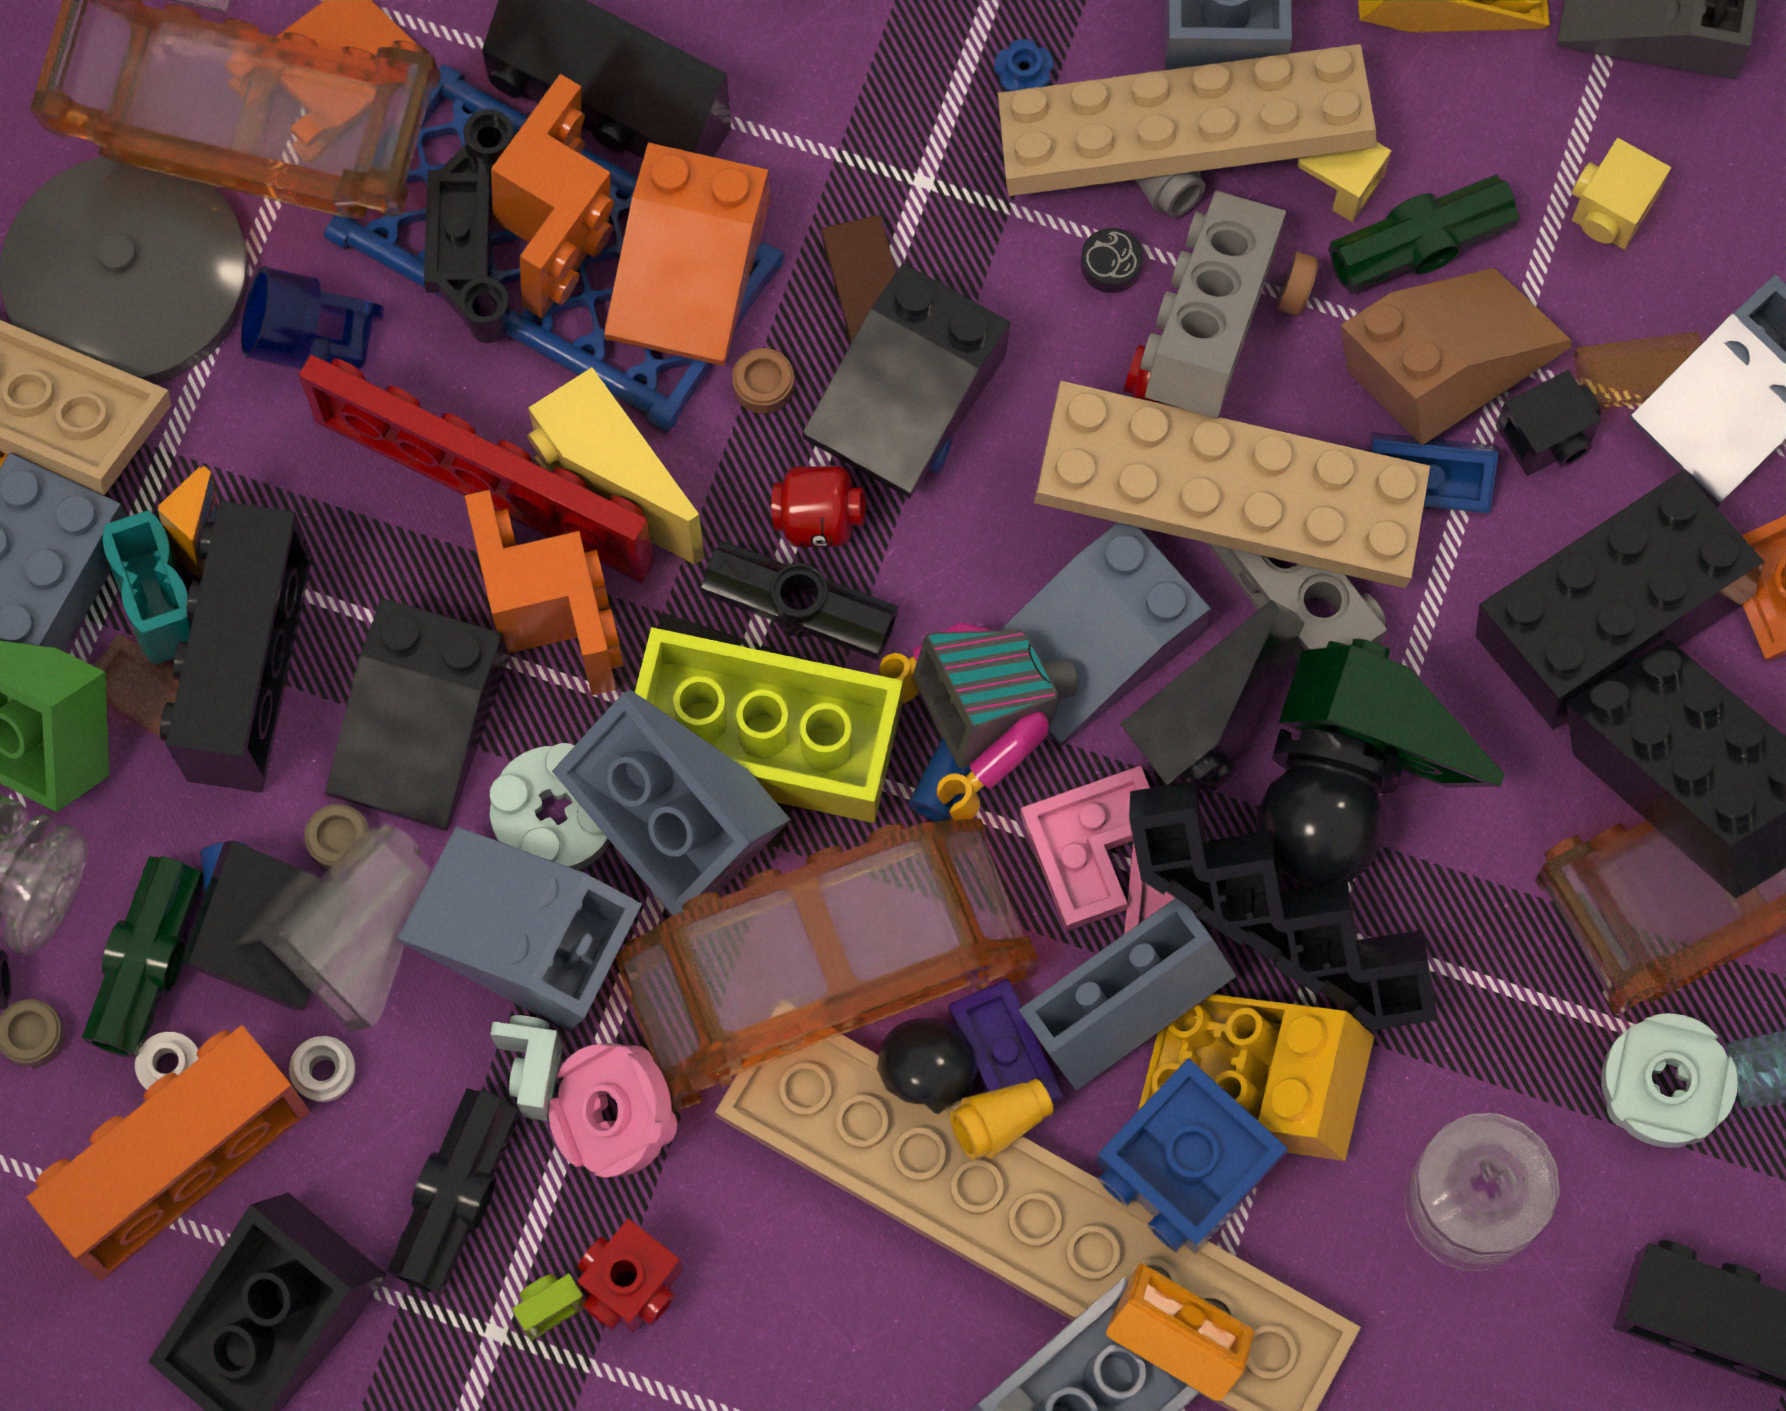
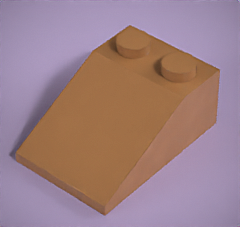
(1447, 348)

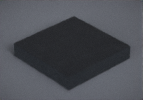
(239, 908)

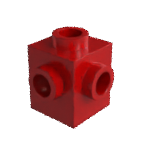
(628, 1254)

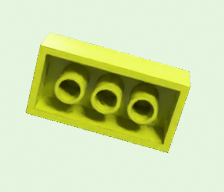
(798, 725)

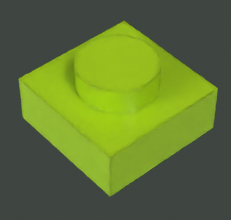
(547, 1304)

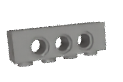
(1214, 303)
(1262, 581)

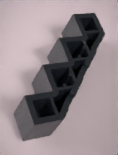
(1302, 930)

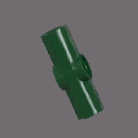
(1423, 233)
(143, 956)

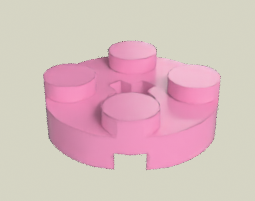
(642, 1102)

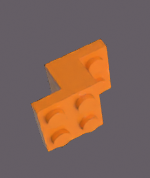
(552, 198)
(545, 591)

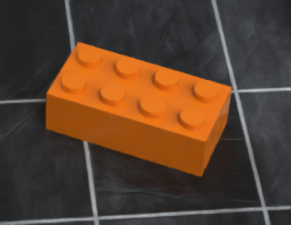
(167, 1152)

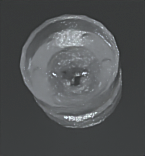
(37, 875)
(1463, 1224)

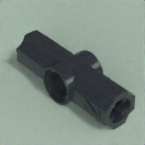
(762, 584)
(453, 1191)

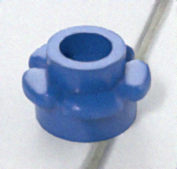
(1019, 52)

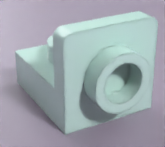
(534, 1077)

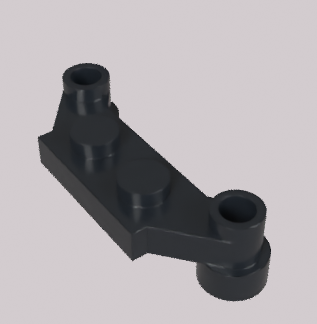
(460, 228)

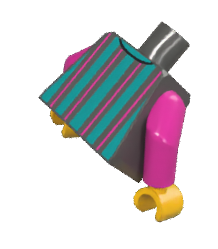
(987, 700)

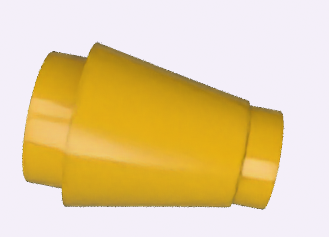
(999, 1117)

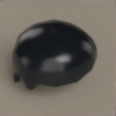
(928, 1063)

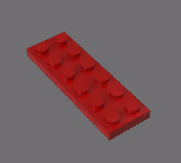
(460, 460)

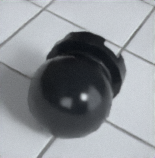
(1326, 806)

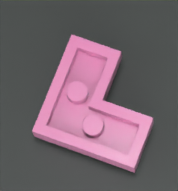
(1072, 841)

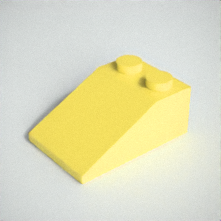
(594, 438)

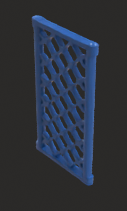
(660, 410)

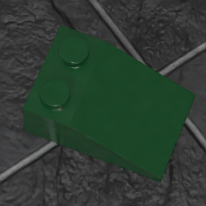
(1386, 705)

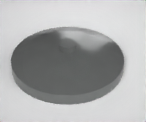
(126, 267)

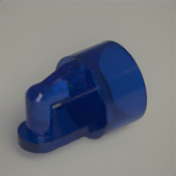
(284, 319)

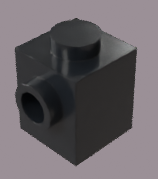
(1550, 423)

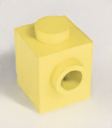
(1618, 193)

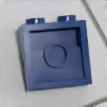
(1188, 1158)

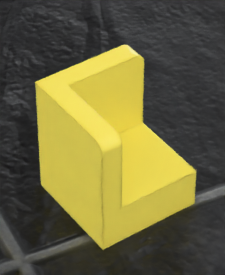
(1351, 173)

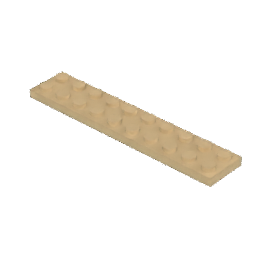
(1021, 1213)

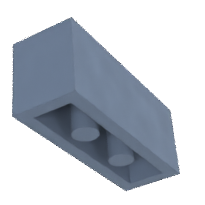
(1127, 992)

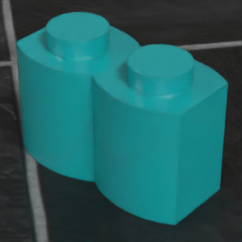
(148, 584)

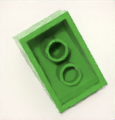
(51, 724)

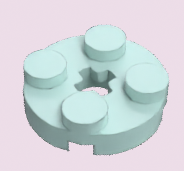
(518, 798)
(1700, 1061)

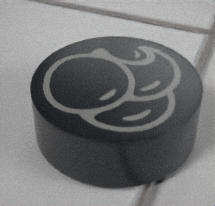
(1111, 260)

